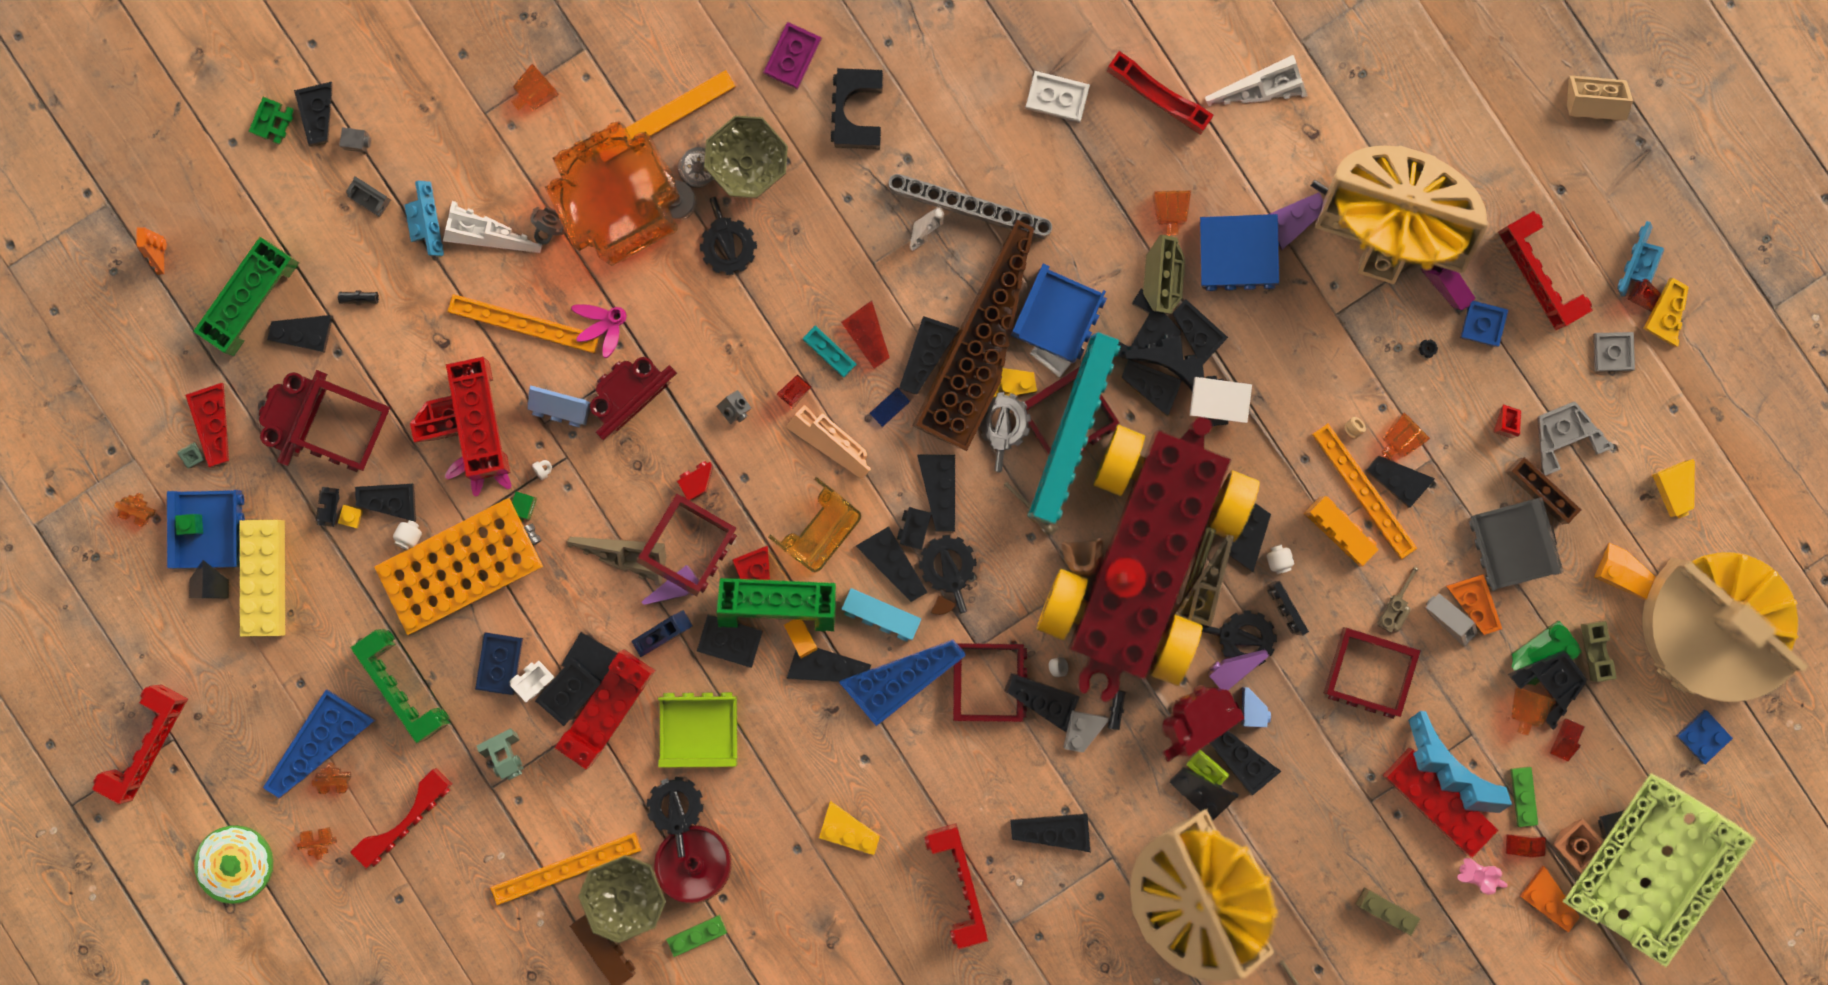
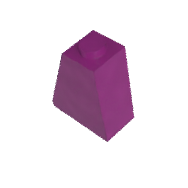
(1450, 286)

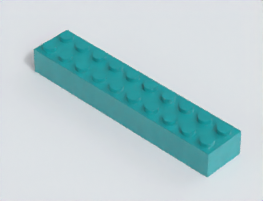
(1073, 428)

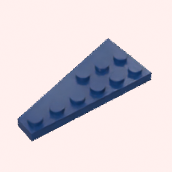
(891, 685)
(322, 735)

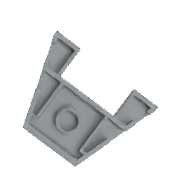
(1564, 427)

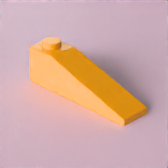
(1624, 572)

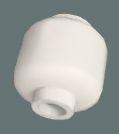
(407, 535)
(1280, 559)

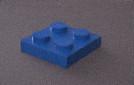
(1484, 323)
(1704, 737)

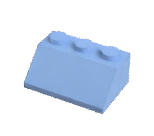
(558, 406)

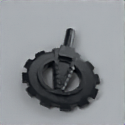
(723, 230)
(952, 579)
(1232, 635)
(677, 820)

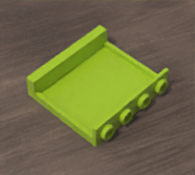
(698, 730)

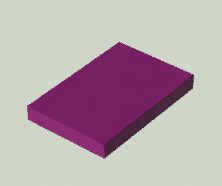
(792, 55)

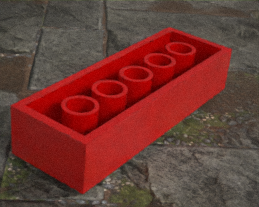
(1445, 809)

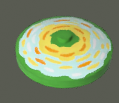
(233, 864)

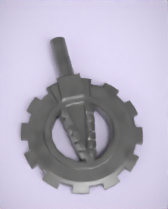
(1002, 436)

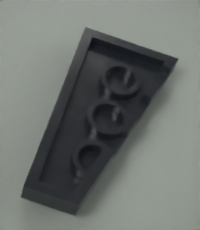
(927, 350)
(939, 482)
(890, 559)
(825, 666)
(1045, 700)
(1059, 831)

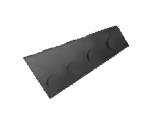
(1245, 763)

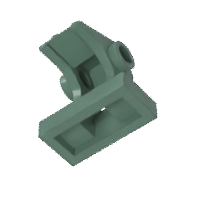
(508, 767)

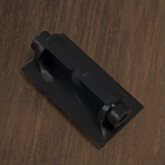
(329, 497)

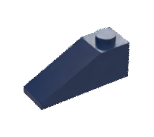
(662, 633)

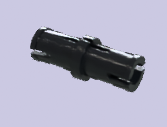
(358, 297)
(1116, 710)

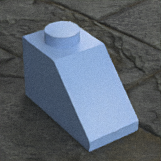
(1254, 710)

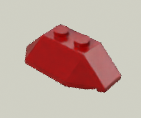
(434, 421)

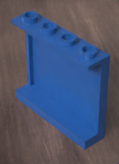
(1239, 252)
(1058, 315)
(221, 528)

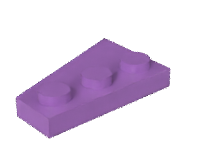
(1297, 217)

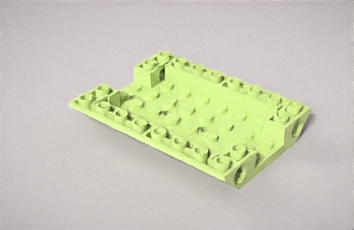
(1680, 882)

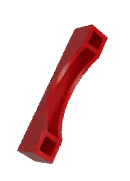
(1139, 80)
(430, 788)

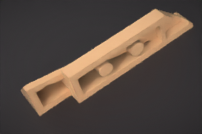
(830, 440)

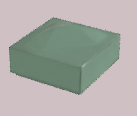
(191, 455)

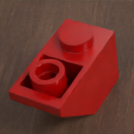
(696, 482)

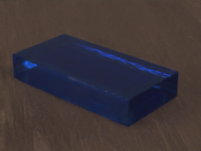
(889, 407)

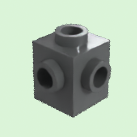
(734, 407)

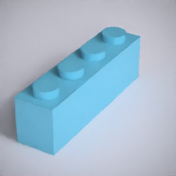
(882, 614)

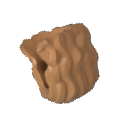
(1083, 557)

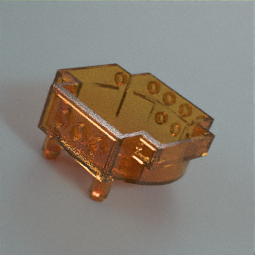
(614, 193)

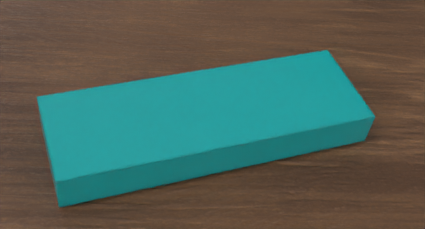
(829, 351)

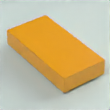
(800, 637)

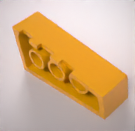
(1341, 530)

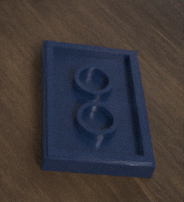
(498, 663)

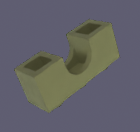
(1595, 639)
(1388, 911)

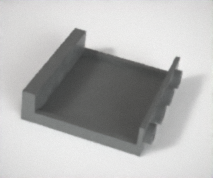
(1516, 544)

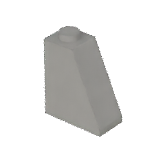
(1452, 619)

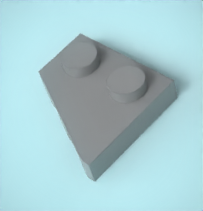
(1082, 730)

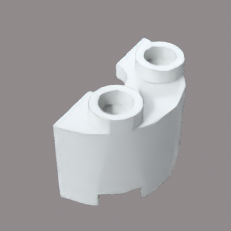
(532, 681)

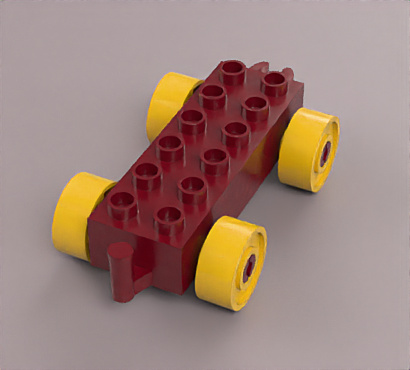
(1160, 529)

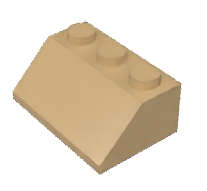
(1598, 98)

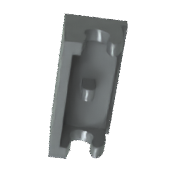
(367, 196)

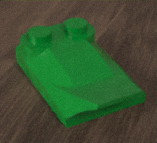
(1548, 642)

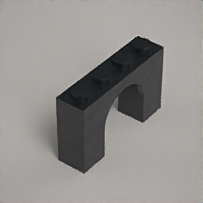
(847, 84)

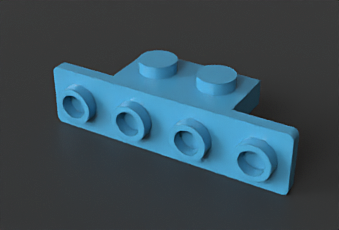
(423, 219)
(1643, 262)

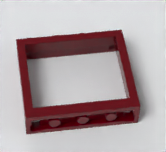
(1095, 437)
(333, 457)
(667, 573)
(1021, 671)
(1354, 701)

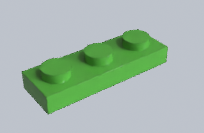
(1524, 796)
(696, 935)

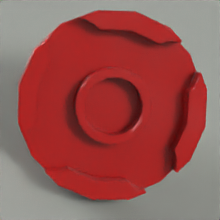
(1125, 577)

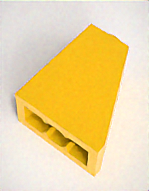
(1677, 487)

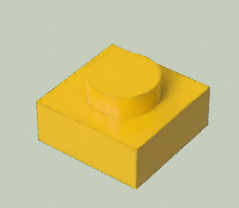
(350, 516)

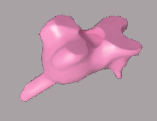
(1484, 877)

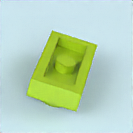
(1206, 767)

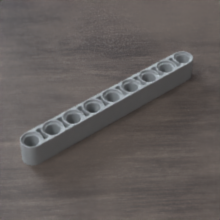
(962, 199)

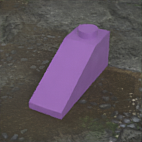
(669, 590)
(1233, 669)

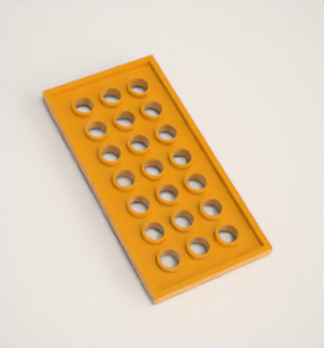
(437, 544)

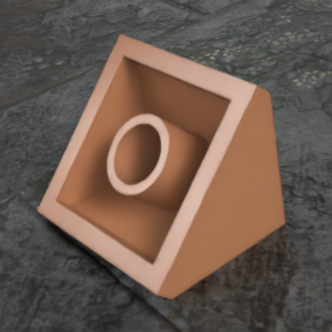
(1578, 844)

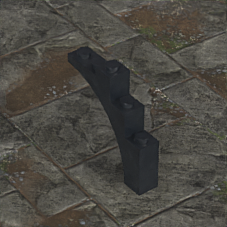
(1170, 355)

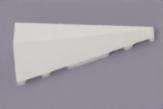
(1272, 82)
(924, 226)
(471, 229)

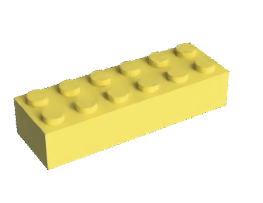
(262, 577)

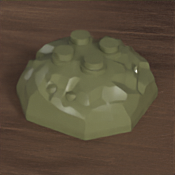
(746, 157)
(622, 898)

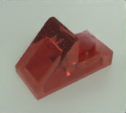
(1567, 740)

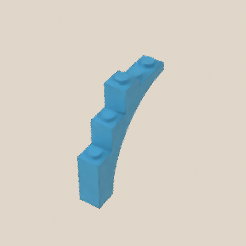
(1452, 775)

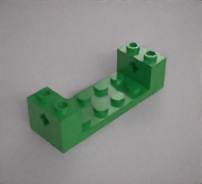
(244, 295)
(776, 601)
(367, 652)

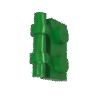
(266, 117)

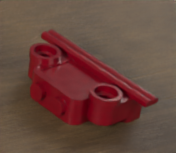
(627, 392)
(283, 410)
(1199, 720)

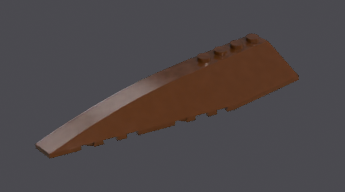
(979, 349)

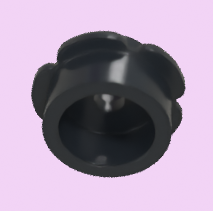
(1428, 353)

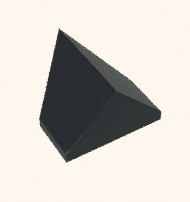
(208, 583)

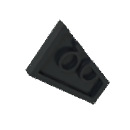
(315, 111)
(1198, 330)
(302, 332)
(1152, 384)
(1399, 479)
(393, 500)
(1248, 545)
(1202, 792)

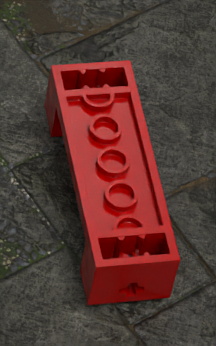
(1541, 284)
(476, 419)
(605, 709)
(124, 787)
(973, 930)

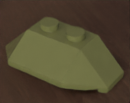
(1164, 274)

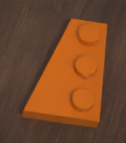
(152, 247)
(1477, 602)
(1548, 899)

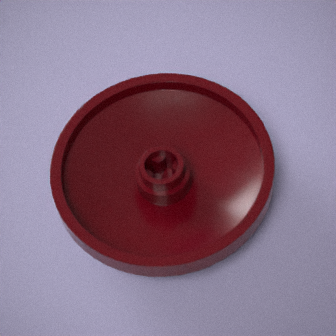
(698, 874)

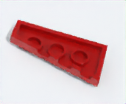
(210, 422)

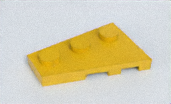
(1667, 313)
(1017, 382)
(847, 831)

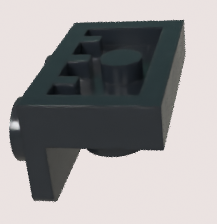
(914, 528)

